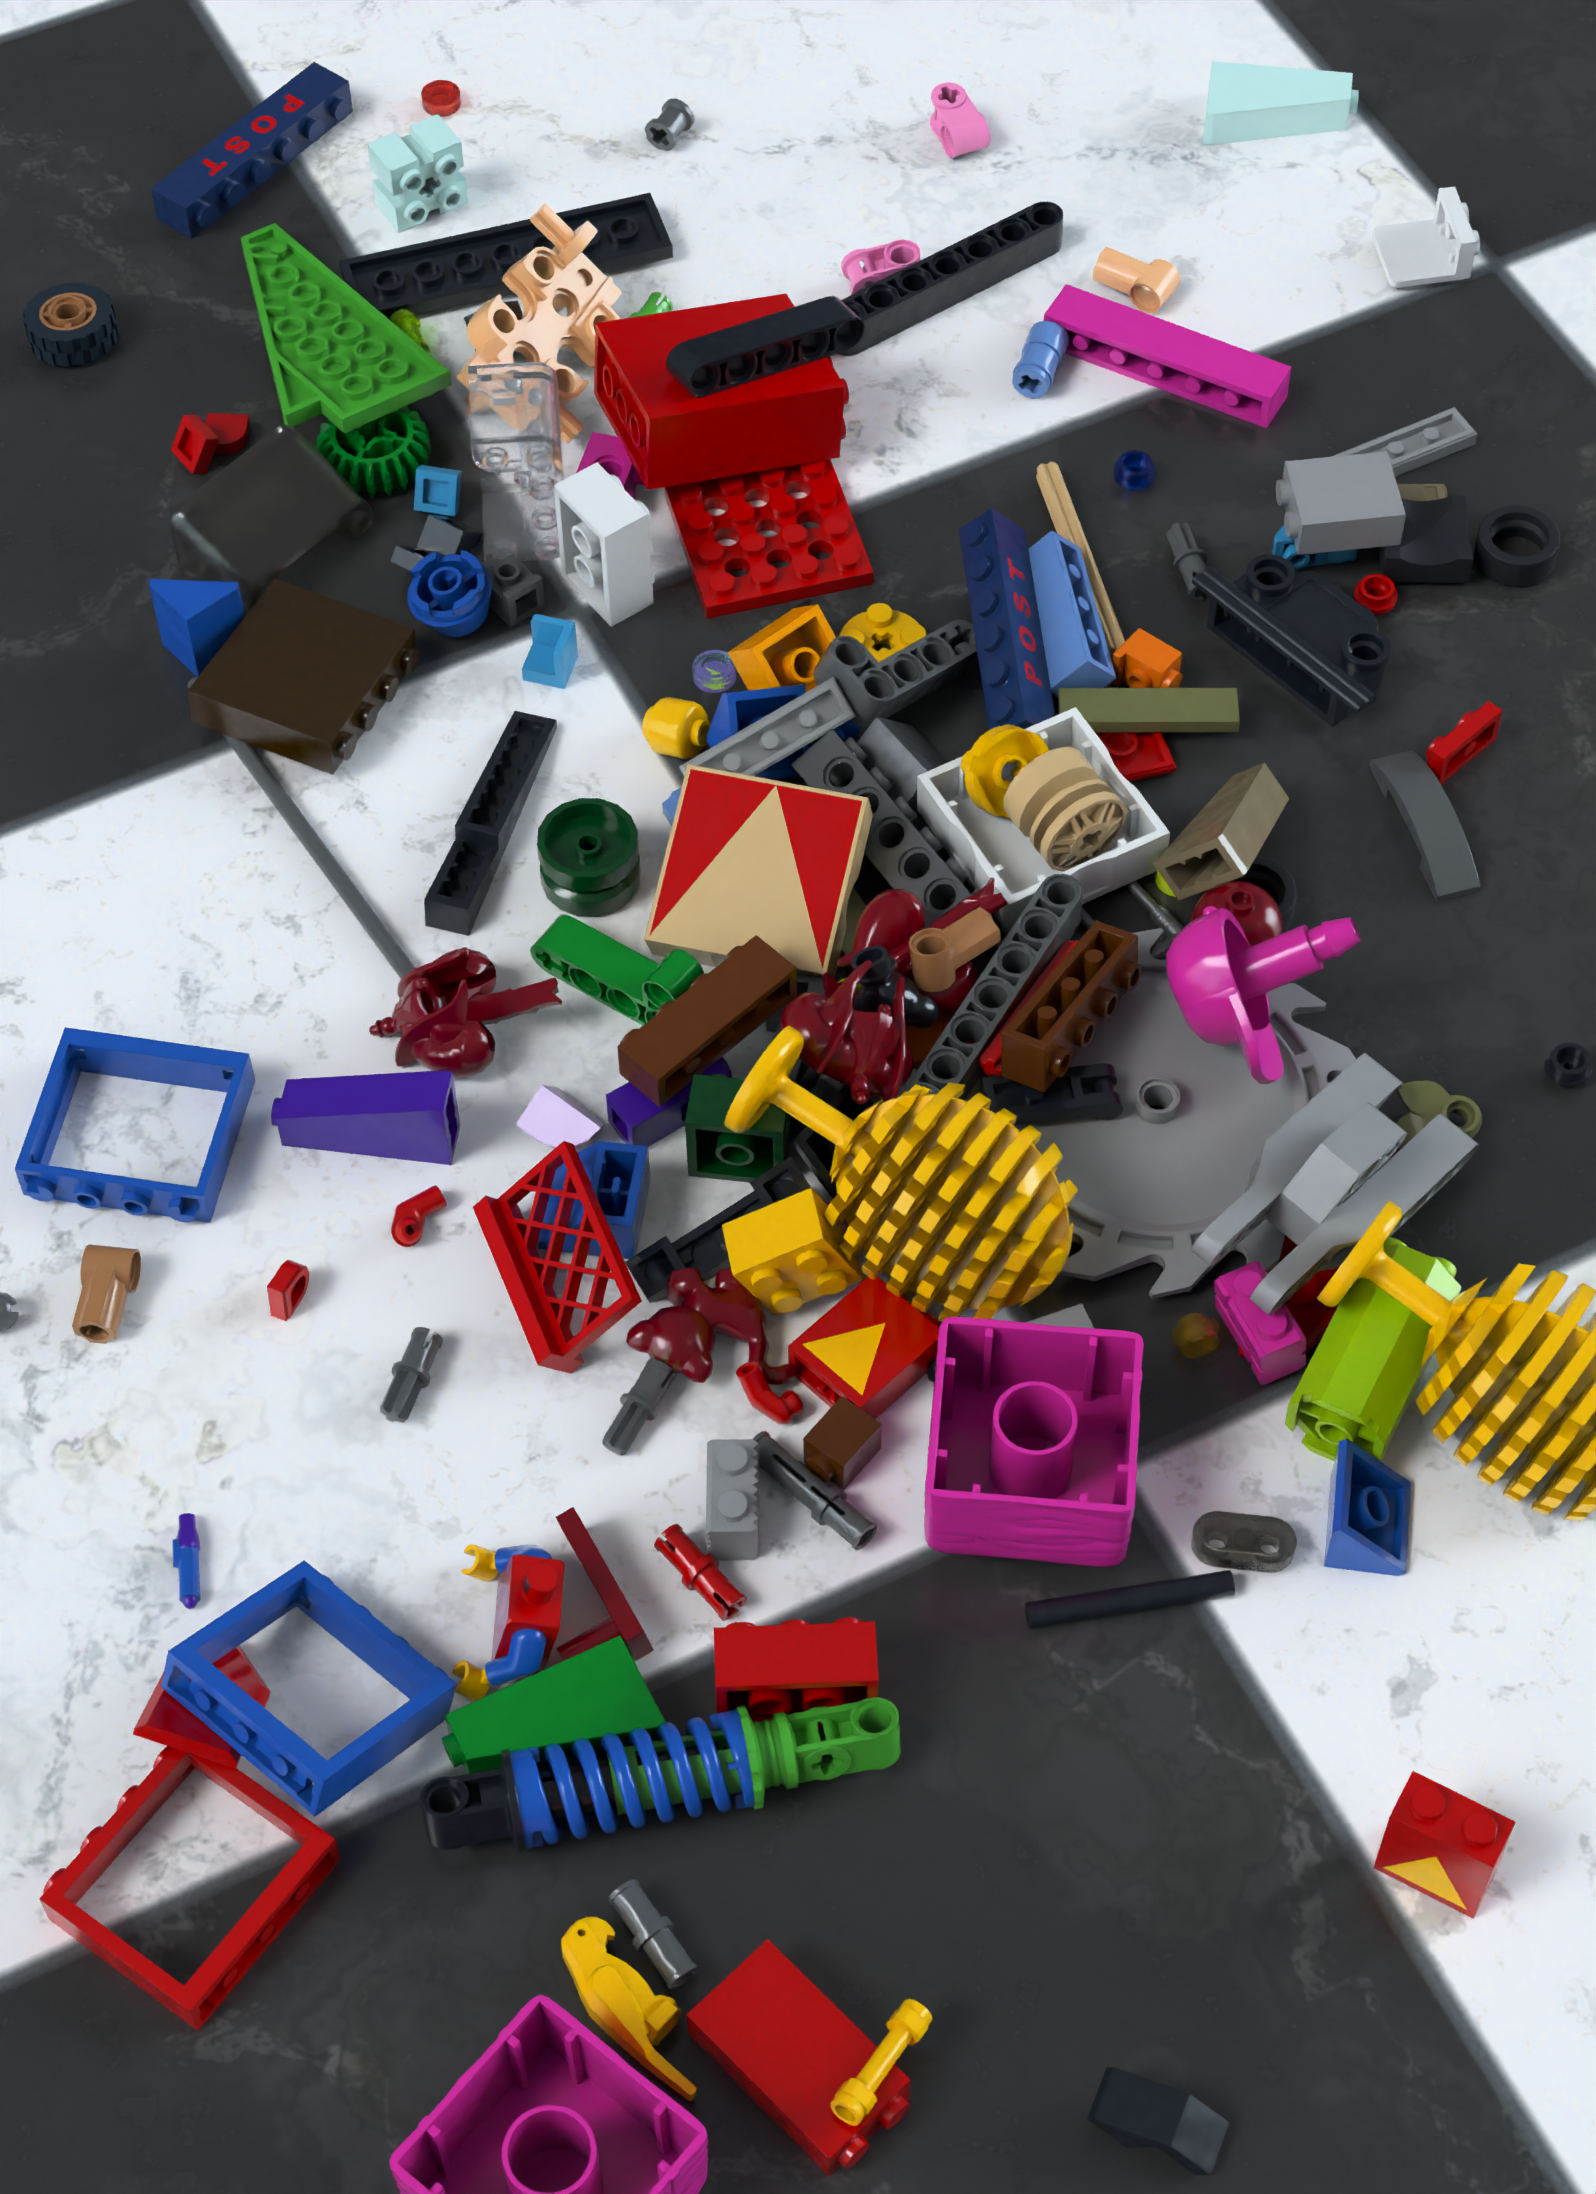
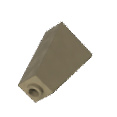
(1224, 834)

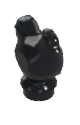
(879, 987)

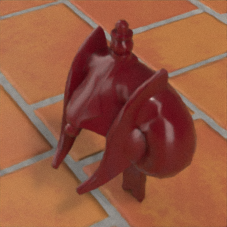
(898, 915)
(447, 1009)
(852, 1045)

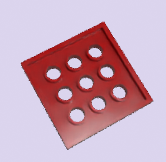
(764, 584)

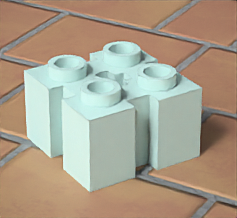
(418, 173)

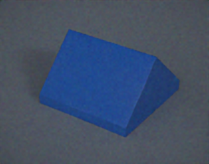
(196, 617)
(744, 708)
(1366, 1514)

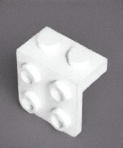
(1431, 248)

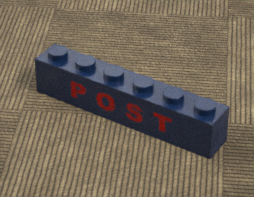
(252, 150)
(1006, 622)

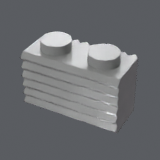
(732, 1499)

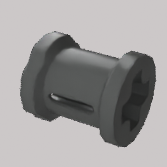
(674, 119)

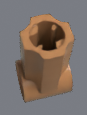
(940, 952)
(106, 1280)

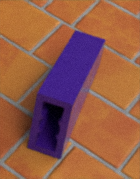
(372, 1115)

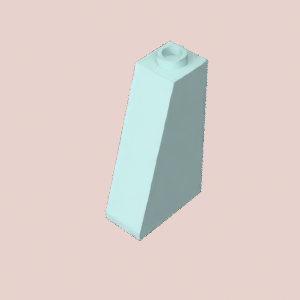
(1275, 102)

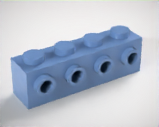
(1068, 616)

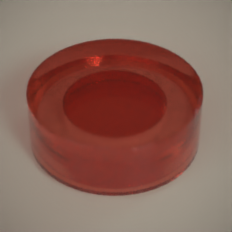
(441, 98)

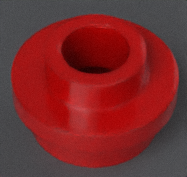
(1376, 593)

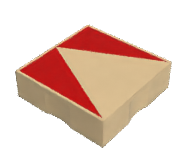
(759, 863)

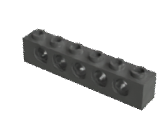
(834, 762)

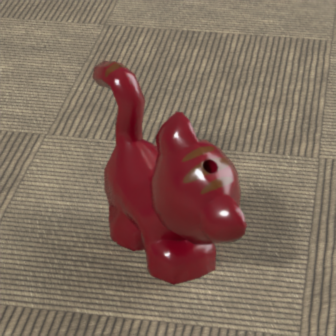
(686, 1332)

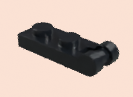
(1062, 1098)

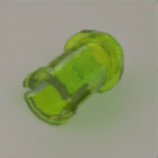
(410, 324)

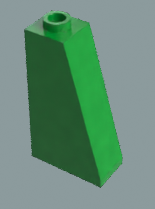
(566, 1702)

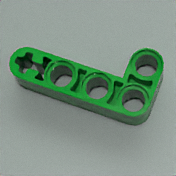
(612, 970)

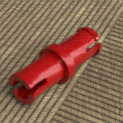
(700, 1572)

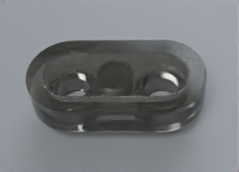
(1242, 1539)

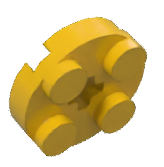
(885, 626)
(987, 758)

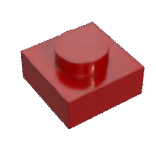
(194, 444)

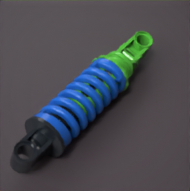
(657, 1774)

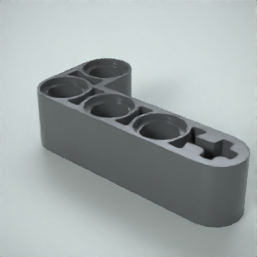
(900, 679)

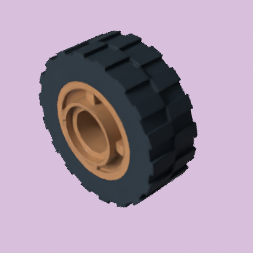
(70, 324)

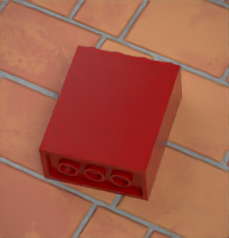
(733, 432)

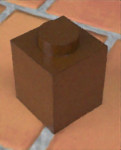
(842, 1443)

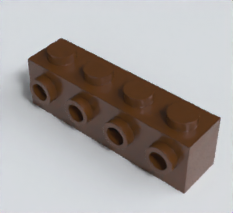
(1070, 1006)
(707, 1020)

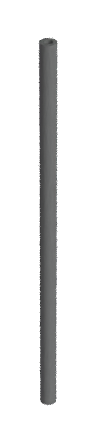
(321, 855)

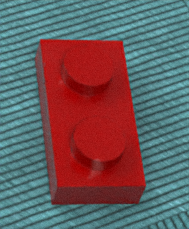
(1468, 739)

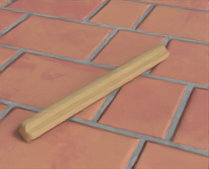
(1068, 526)

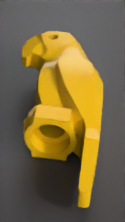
(622, 2000)

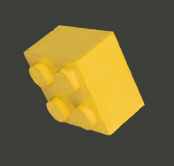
(789, 1253)

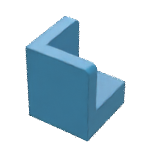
(552, 652)

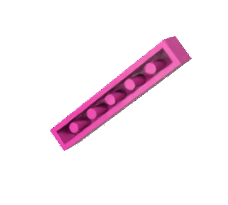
(1171, 356)

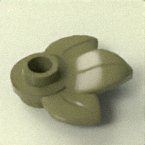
(1427, 1100)

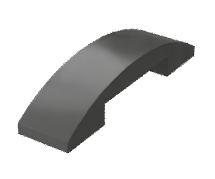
(1432, 823)

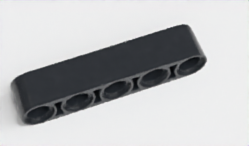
(765, 346)

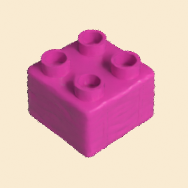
(1033, 1441)
(553, 2117)

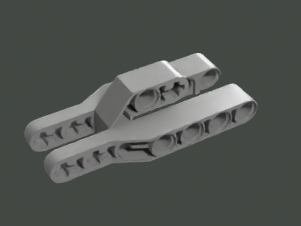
(1319, 1163)

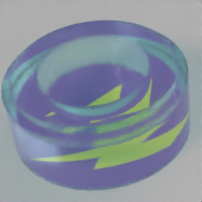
(714, 671)

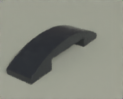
(706, 1245)

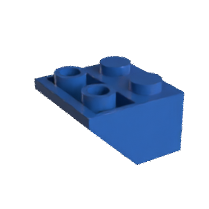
(621, 1185)

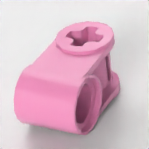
(957, 121)
(878, 262)

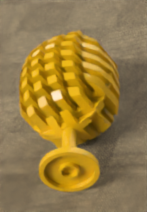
(930, 1188)
(1506, 1365)

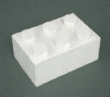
(604, 543)

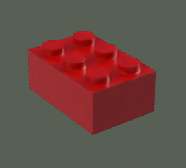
(794, 1666)

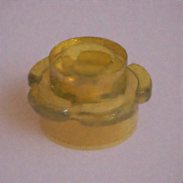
(1196, 1335)

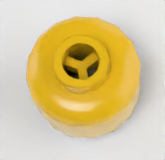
(676, 727)

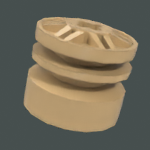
(1064, 808)

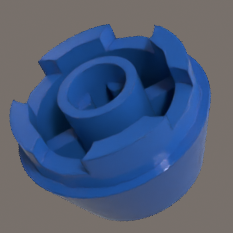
(450, 593)

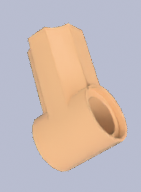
(1145, 283)

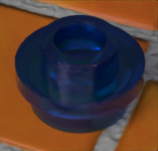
(1134, 470)

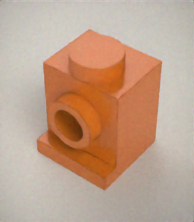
(1147, 663)

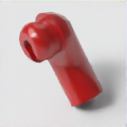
(763, 1399)

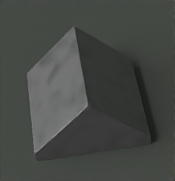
(899, 755)

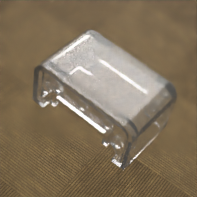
(520, 438)

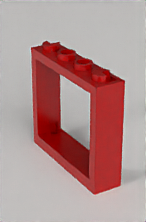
(249, 1936)

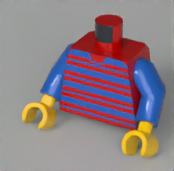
(524, 1615)

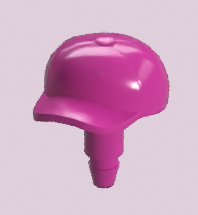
(1226, 982)

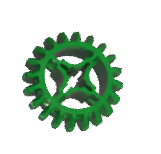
(379, 453)

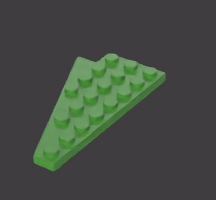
(328, 342)

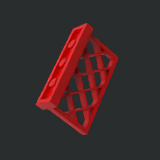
(531, 1279)

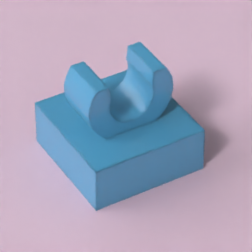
(437, 490)

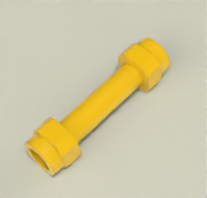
(857, 2094)

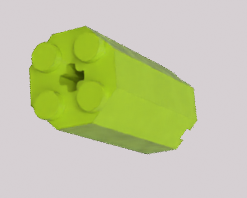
(1367, 1362)

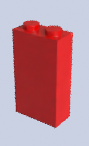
(794, 2055)

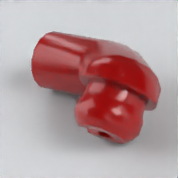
(411, 1214)

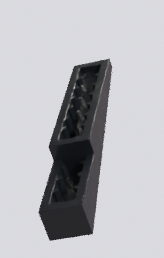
(488, 824)

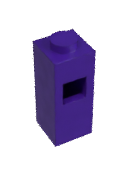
(641, 1120)

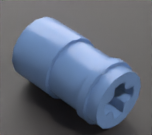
(1040, 359)

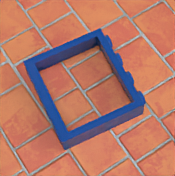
(143, 1061)
(267, 1740)

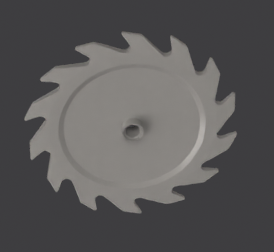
(1169, 1172)

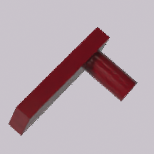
(622, 1618)

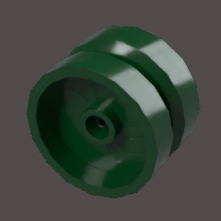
(589, 857)

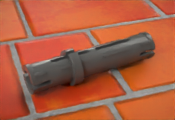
(826, 1503)

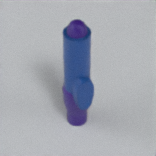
(186, 1558)

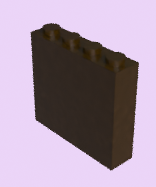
(303, 676)

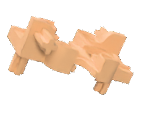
(545, 282)

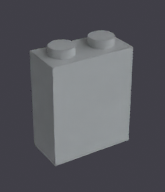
(1341, 503)

